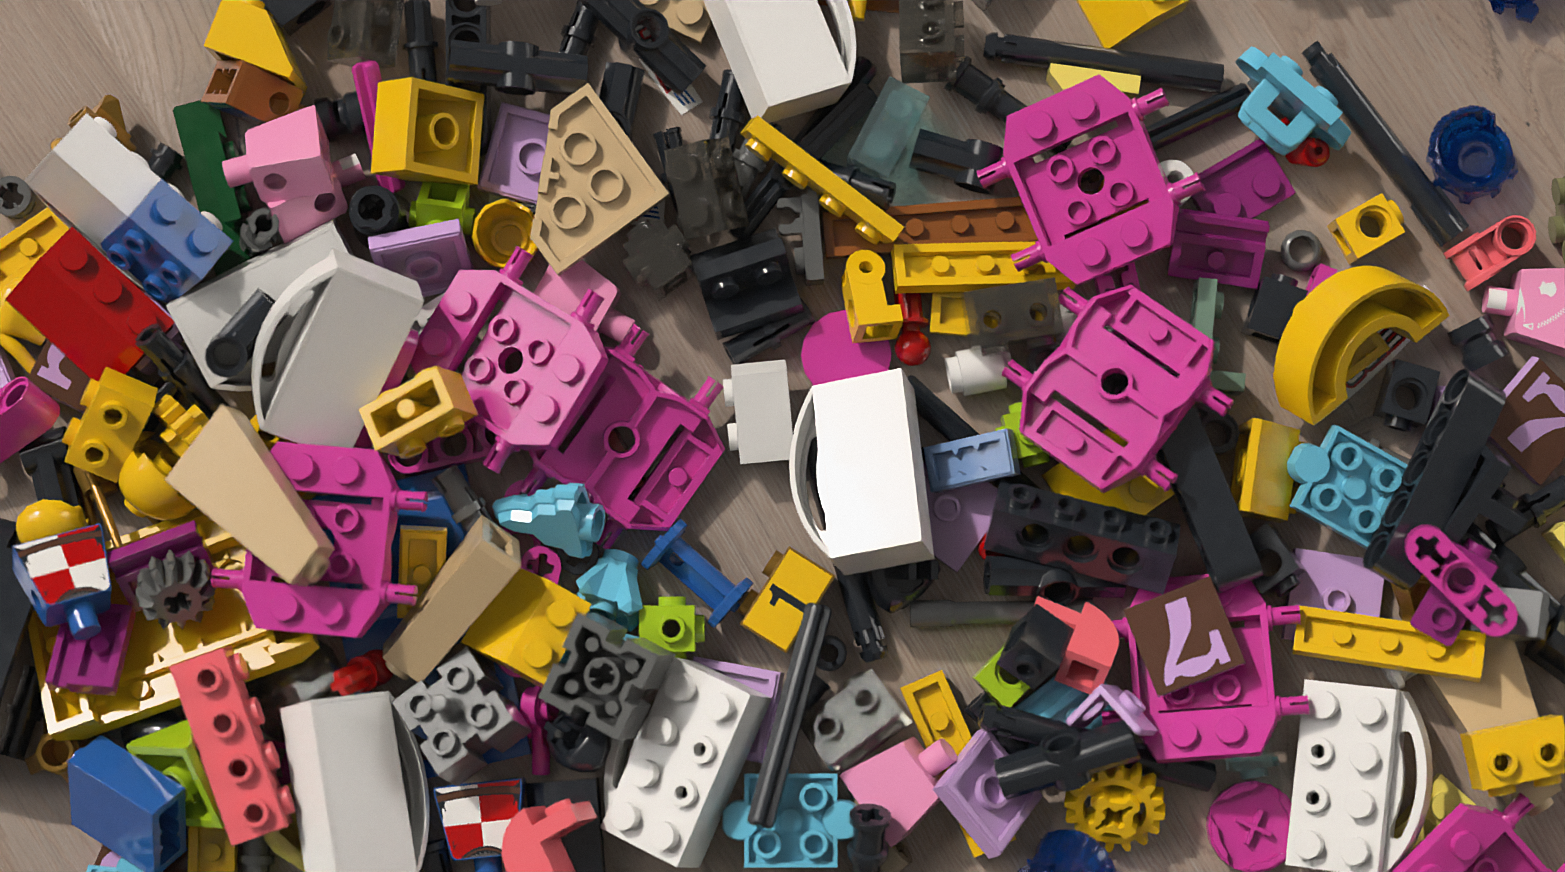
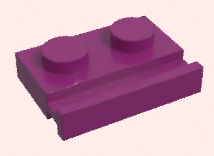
(1244, 183)
(1218, 248)
(131, 558)
(96, 662)

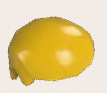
(502, 228)
(48, 519)

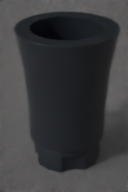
(368, 200)

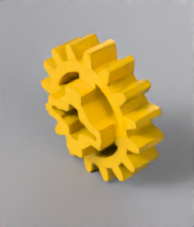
(180, 425)
(1115, 807)

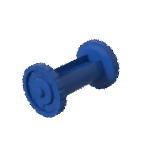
(697, 573)

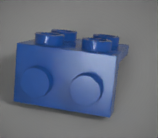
(166, 244)

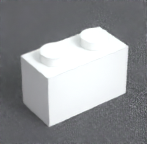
(761, 411)

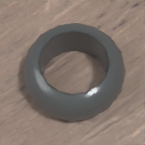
(1312, 239)

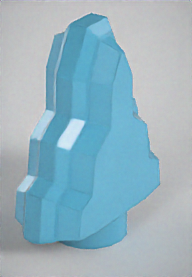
(556, 516)

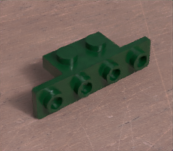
(204, 149)

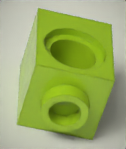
(990, 680)

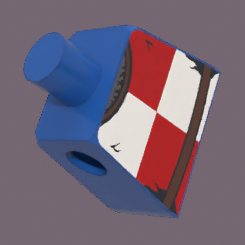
(66, 578)
(477, 818)

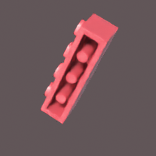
(232, 744)

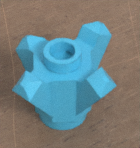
(613, 588)

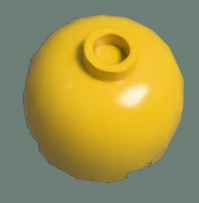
(145, 485)

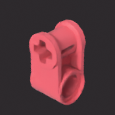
(1485, 253)

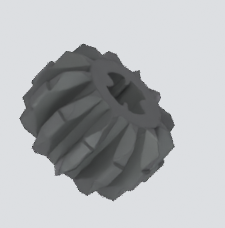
(175, 589)

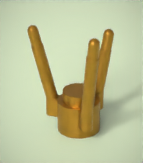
(97, 489)

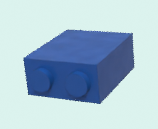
(127, 805)

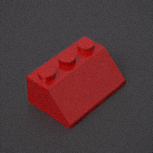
(86, 307)

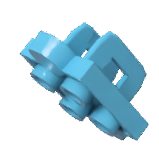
(1281, 84)
(1344, 483)
(805, 827)

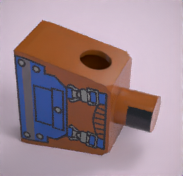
(250, 93)

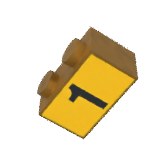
(780, 604)

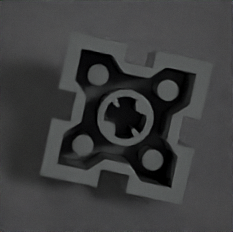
(606, 676)
(461, 716)

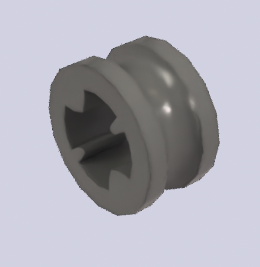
(28, 203)

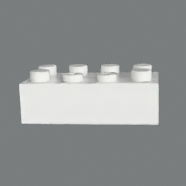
(785, 53)
(94, 182)
(212, 304)
(332, 349)
(865, 472)
(682, 763)
(1354, 779)
(350, 786)

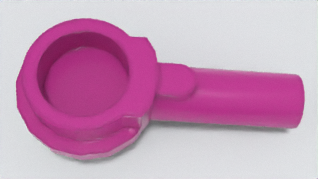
(536, 714)

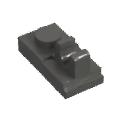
(809, 257)

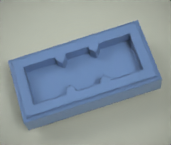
(971, 460)

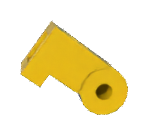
(866, 301)

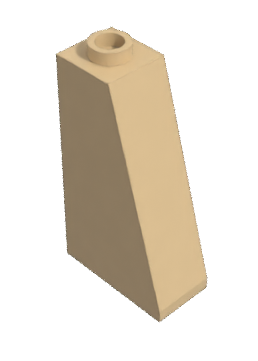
(251, 498)
(452, 600)
(1496, 700)

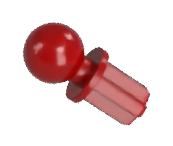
(912, 345)
(362, 674)

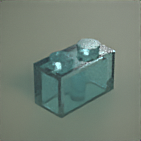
(888, 129)

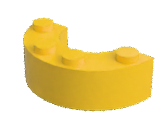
(1334, 323)

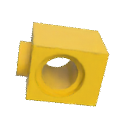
(1351, 239)

